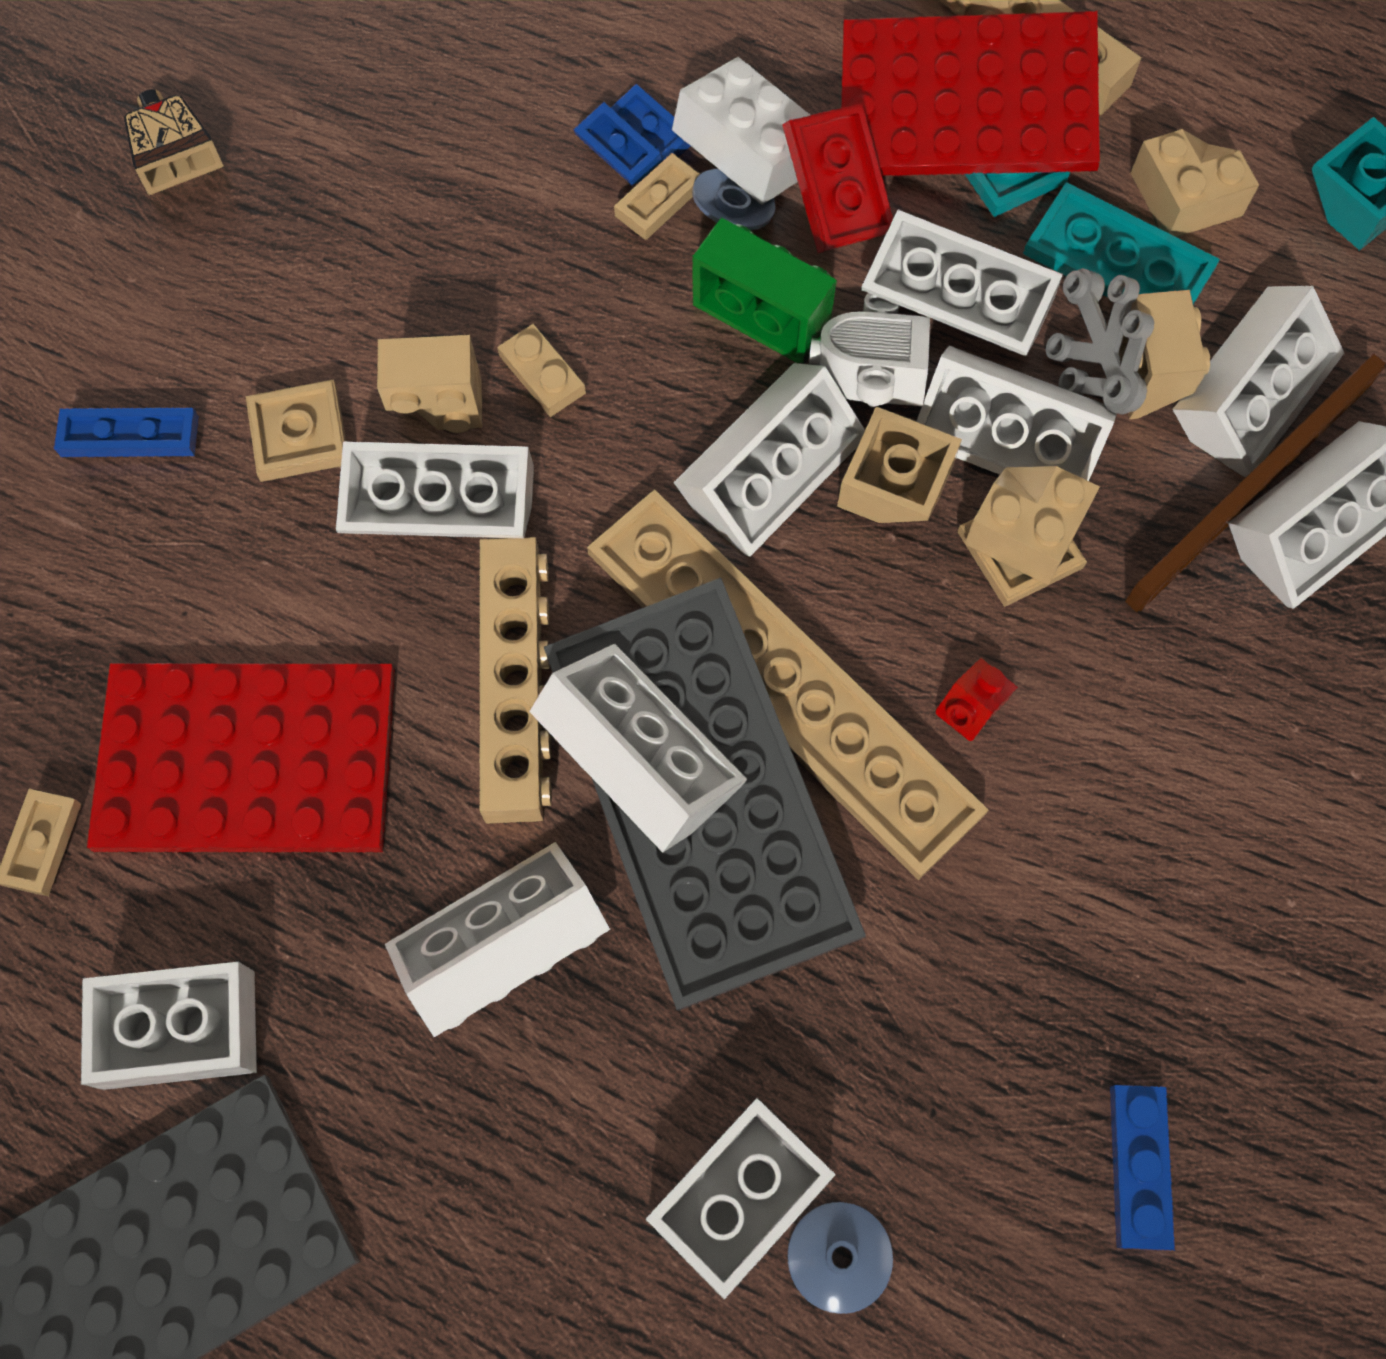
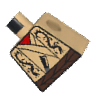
(168, 142)

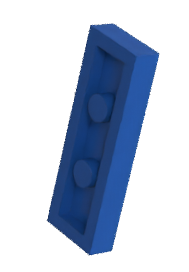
(126, 432)
(1141, 1168)

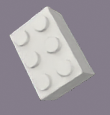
(737, 126)
(168, 1026)
(740, 1198)

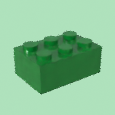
(762, 290)

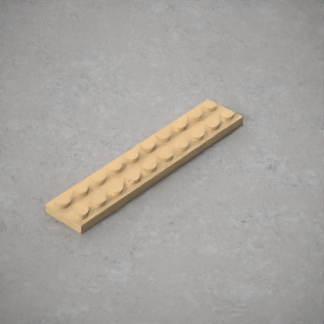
(824, 713)

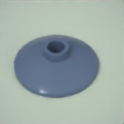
(721, 197)
(812, 1264)

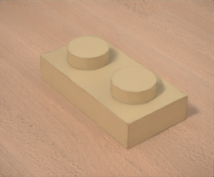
(657, 197)
(541, 370)
(38, 842)

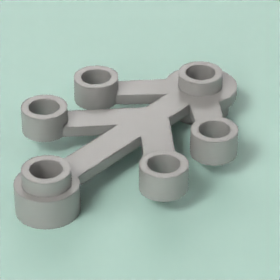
(1124, 388)

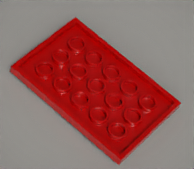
(977, 91)
(243, 758)

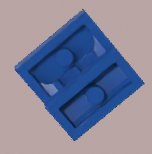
(632, 134)

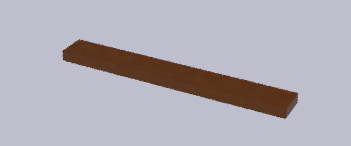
(1254, 484)

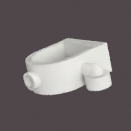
(876, 354)

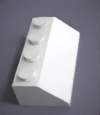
(962, 282)
(1261, 378)
(1013, 417)
(772, 457)
(435, 490)
(1317, 516)
(636, 745)
(495, 939)

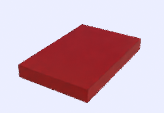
(839, 177)

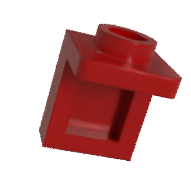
(975, 699)

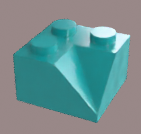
(1354, 184)

